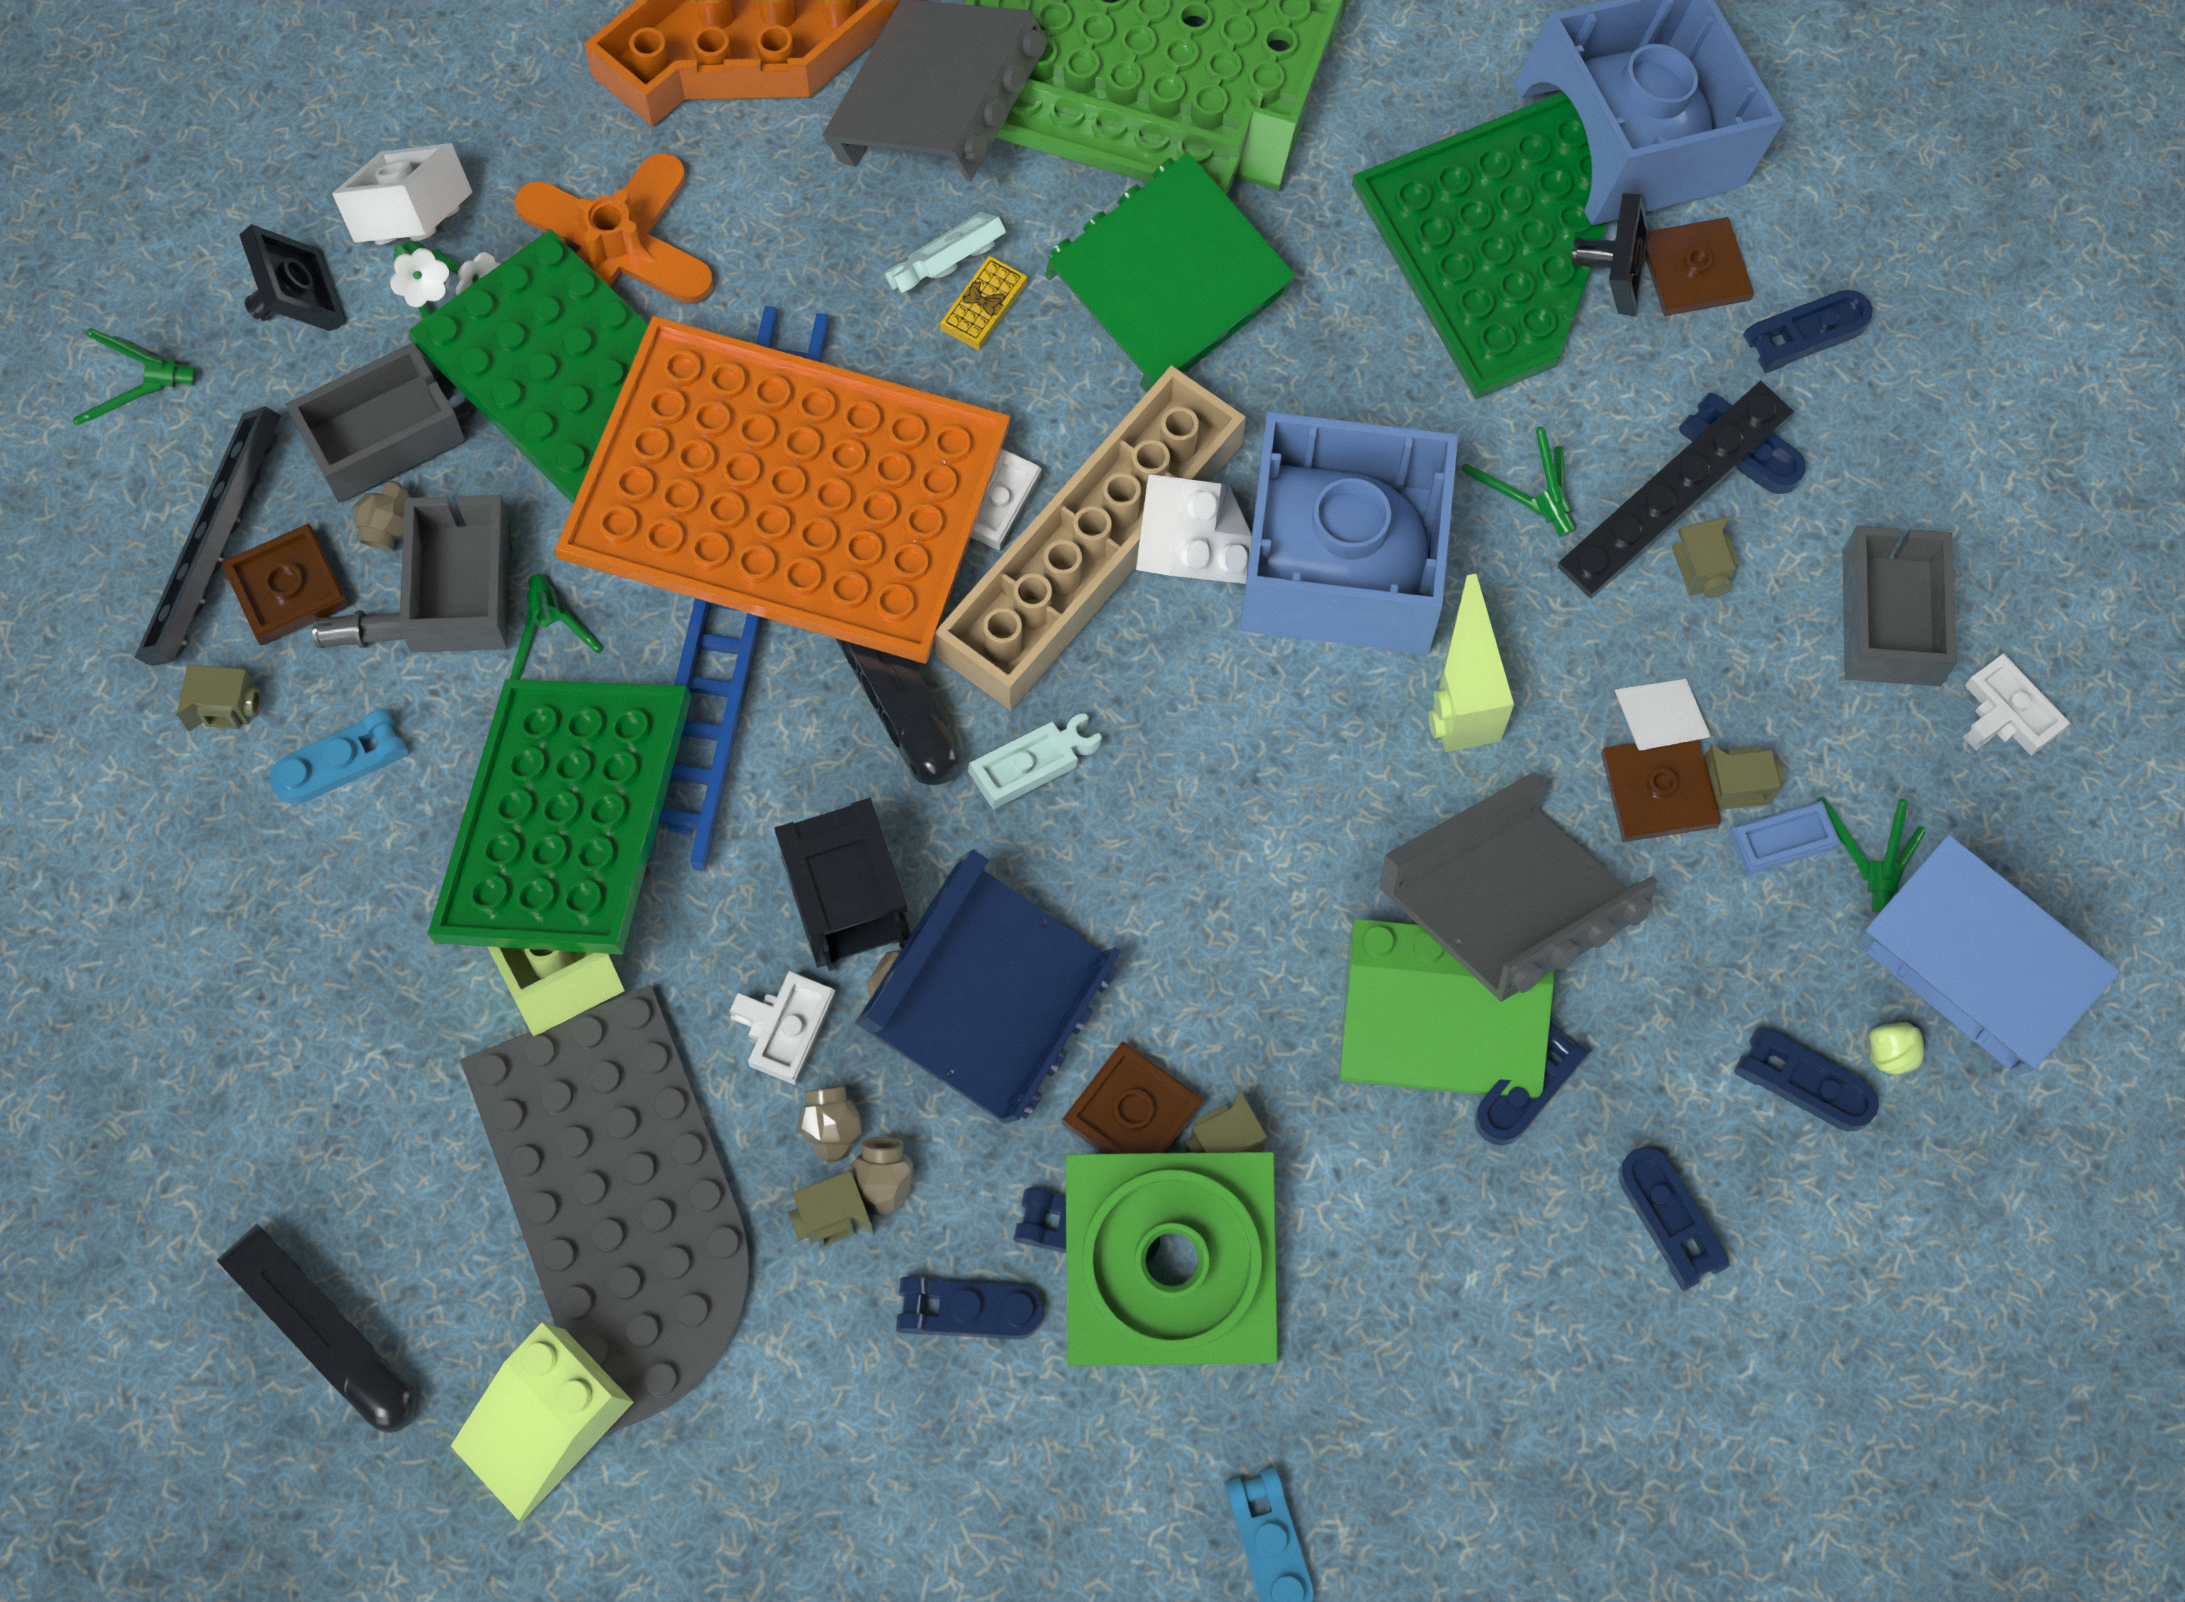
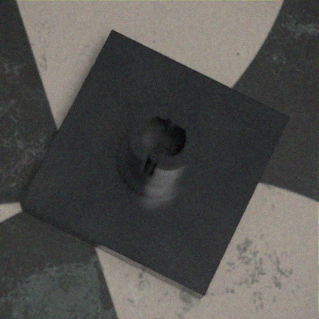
(1624, 255)
(289, 280)

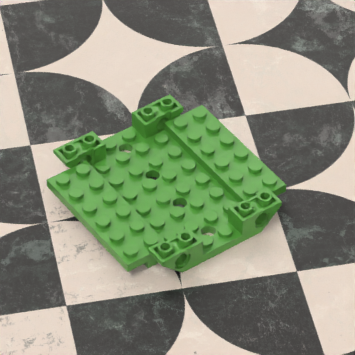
(1141, 86)

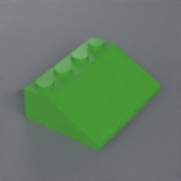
(1430, 1023)

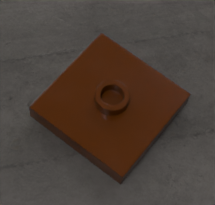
(1697, 267)
(284, 584)
(1660, 790)
(1132, 1106)

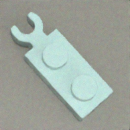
(942, 254)
(1031, 761)

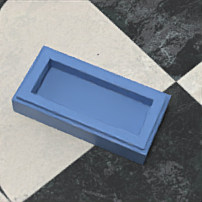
(1785, 837)

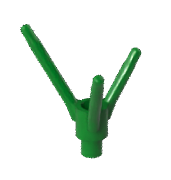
(157, 373)
(1550, 503)
(543, 611)
(1886, 874)

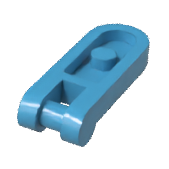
(337, 759)
(1269, 1540)

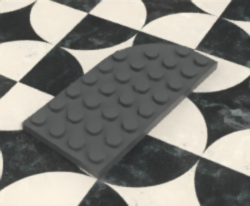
(618, 1195)

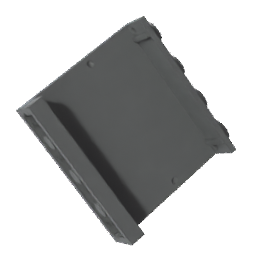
(938, 82)
(1510, 891)

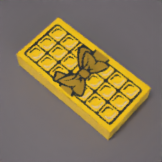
(983, 303)

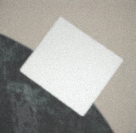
(1662, 714)

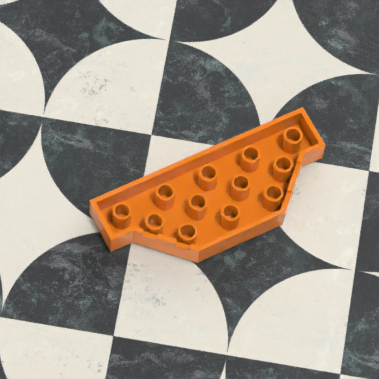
(729, 49)

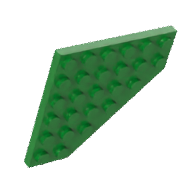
(1491, 235)

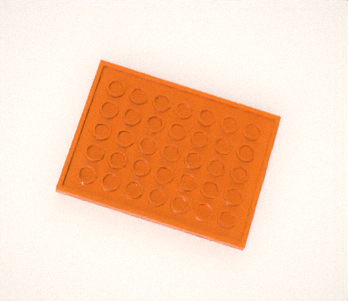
(785, 489)

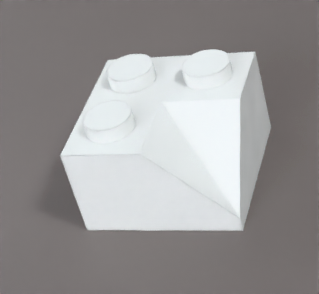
(403, 194)
(1193, 531)

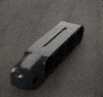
(905, 712)
(320, 1331)

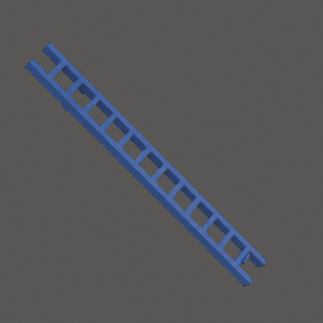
(736, 690)

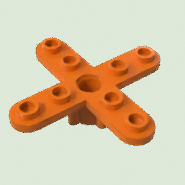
(616, 229)

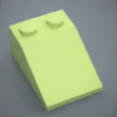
(1473, 688)
(555, 984)
(538, 1418)

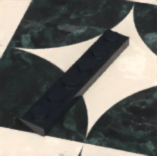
(1675, 489)
(203, 549)

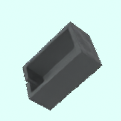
(375, 422)
(455, 574)
(1899, 608)

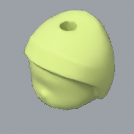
(1896, 1047)

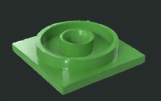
(1126, 1203)

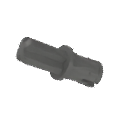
(356, 629)

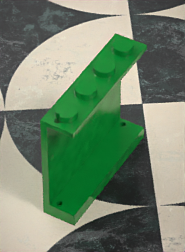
(1171, 269)

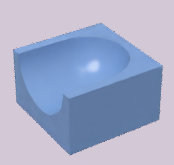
(1660, 97)
(1350, 533)
(1987, 957)

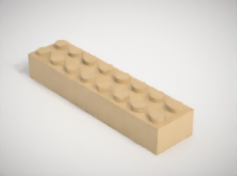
(1083, 540)

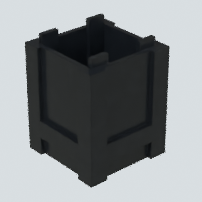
(843, 883)

